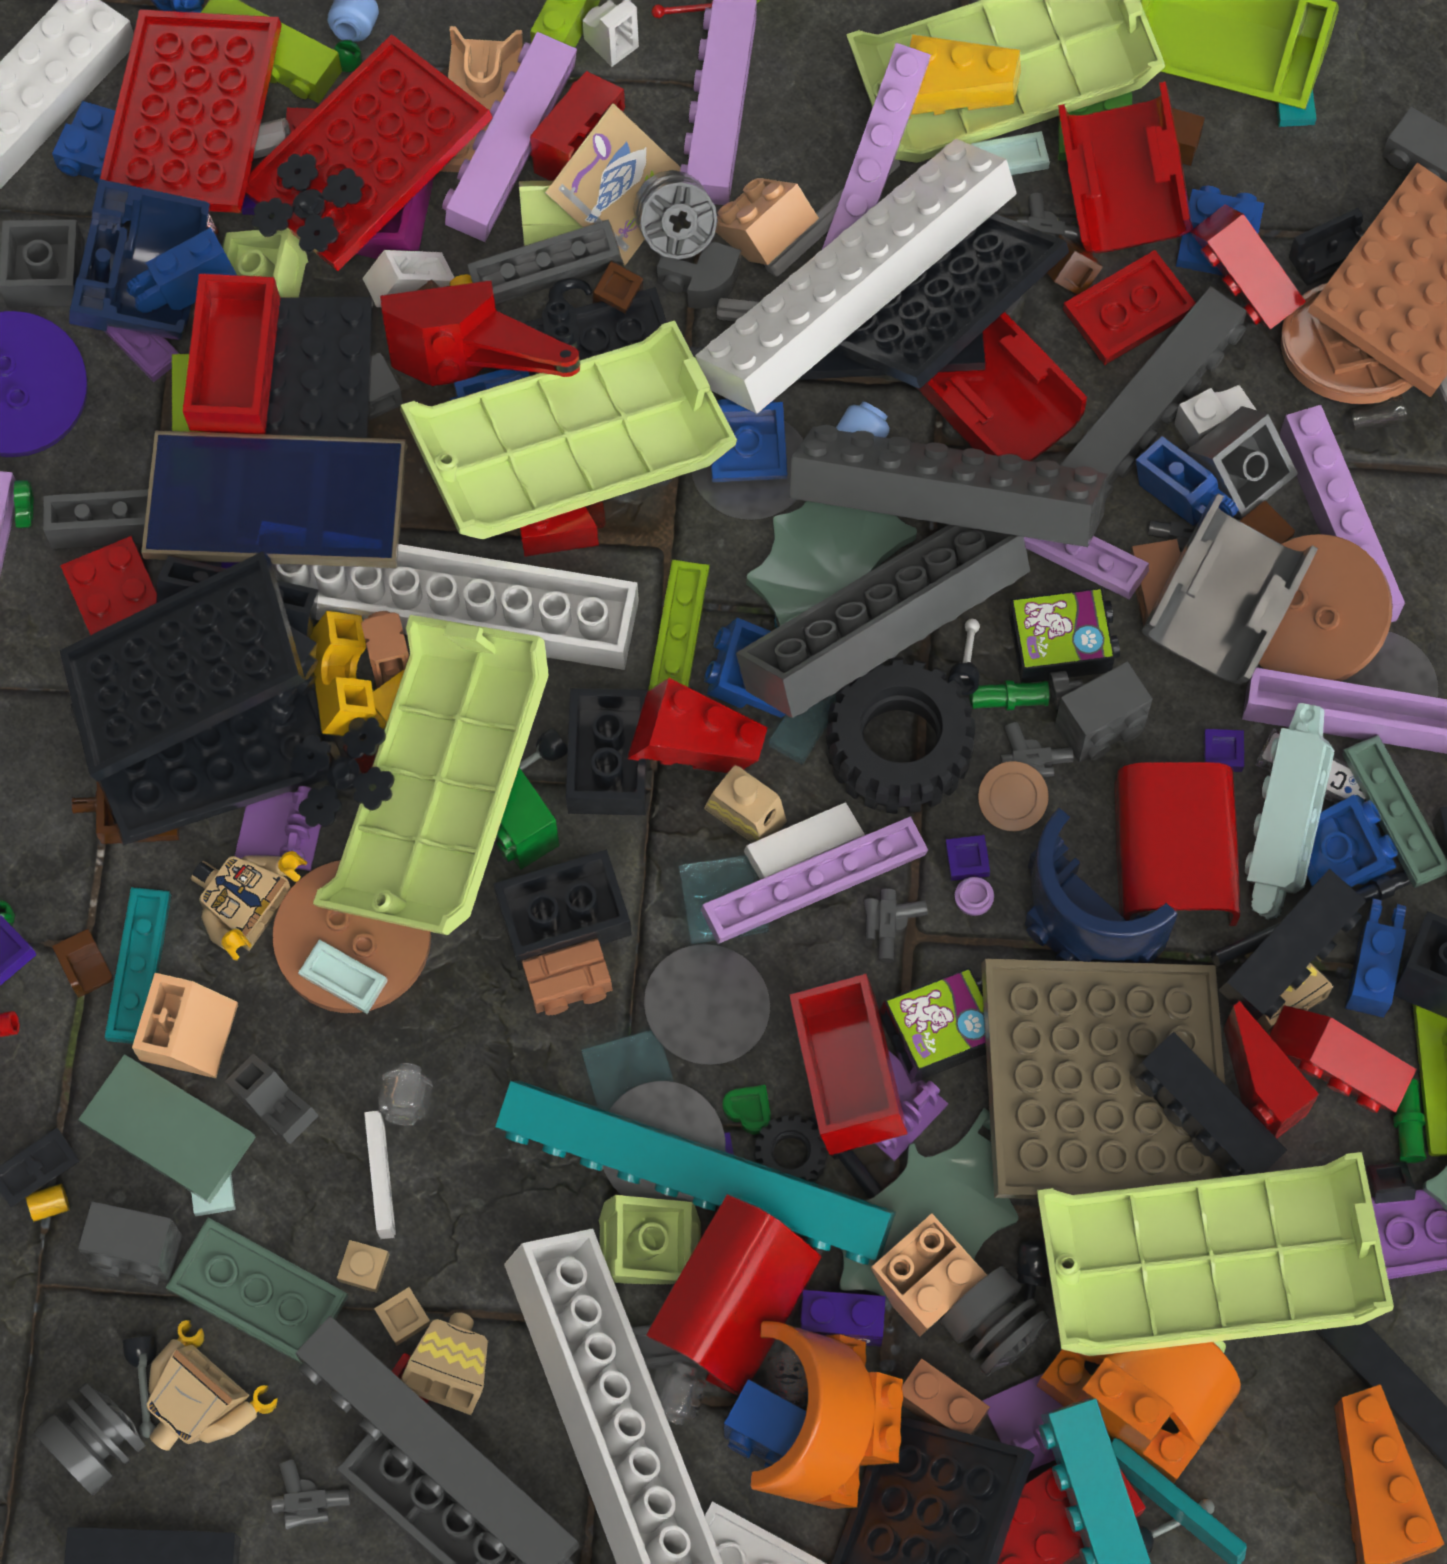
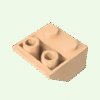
(765, 219)
(184, 1026)
(926, 1274)

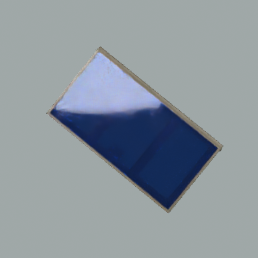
(276, 495)

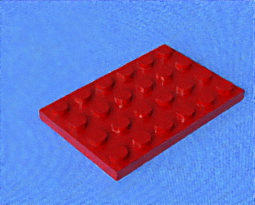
(192, 105)
(389, 124)

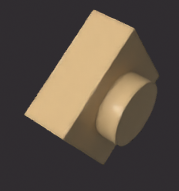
(363, 1266)
(402, 1316)

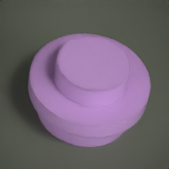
(974, 896)

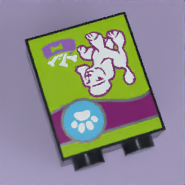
(1063, 634)
(937, 1024)

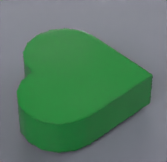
(23, 503)
(748, 1107)

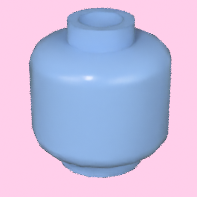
(353, 18)
(864, 418)

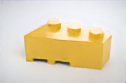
(965, 75)

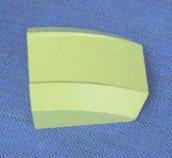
(541, 214)
(268, 257)
(647, 1238)

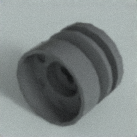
(666, 196)
(995, 1321)
(89, 1438)

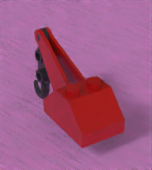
(457, 332)

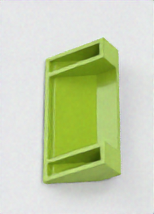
(1245, 44)

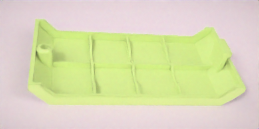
(1068, 56)
(571, 440)
(454, 762)
(1214, 1259)

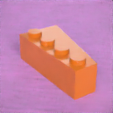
(1382, 1487)

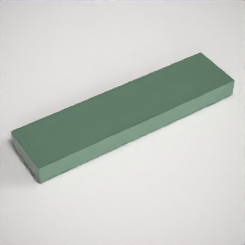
(1398, 811)

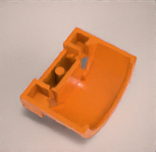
(1146, 1388)
(847, 1422)

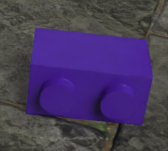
(844, 1314)

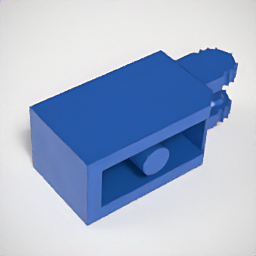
(175, 273)
(1179, 481)
(1376, 962)

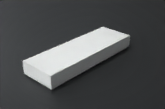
(803, 841)
(380, 1175)

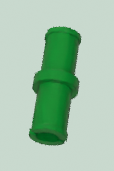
(1010, 695)
(1409, 1125)

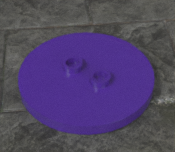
(39, 384)

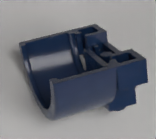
(110, 260)
(1076, 919)

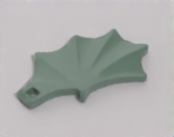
(822, 552)
(952, 1187)

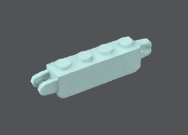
(1290, 811)

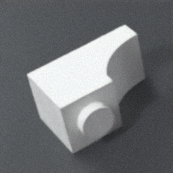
(612, 30)
(405, 272)
(1207, 410)

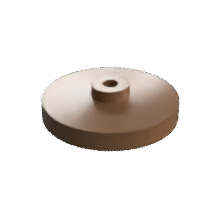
(1013, 796)

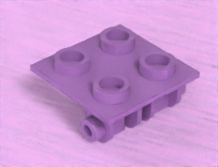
(277, 828)
(919, 1106)
(1017, 1418)

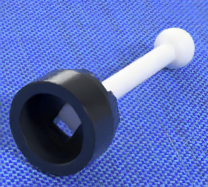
(967, 669)

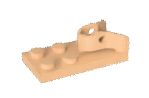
(481, 71)

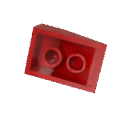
(1265, 1075)

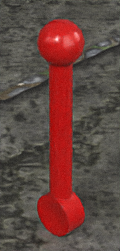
(659, 11)

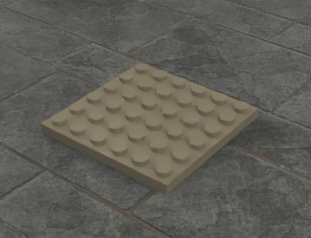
(1062, 1069)

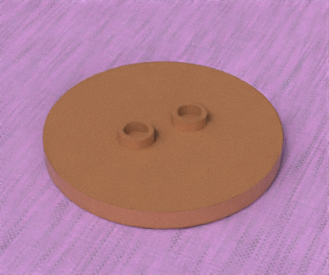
(1332, 363)
(1335, 614)
(383, 946)

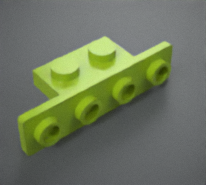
(1432, 1057)

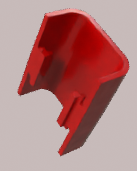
(1126, 175)
(1014, 404)
(1177, 838)
(736, 1278)

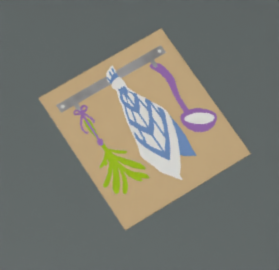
(607, 174)

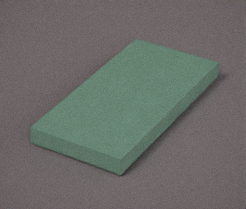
(167, 1128)
(254, 1289)

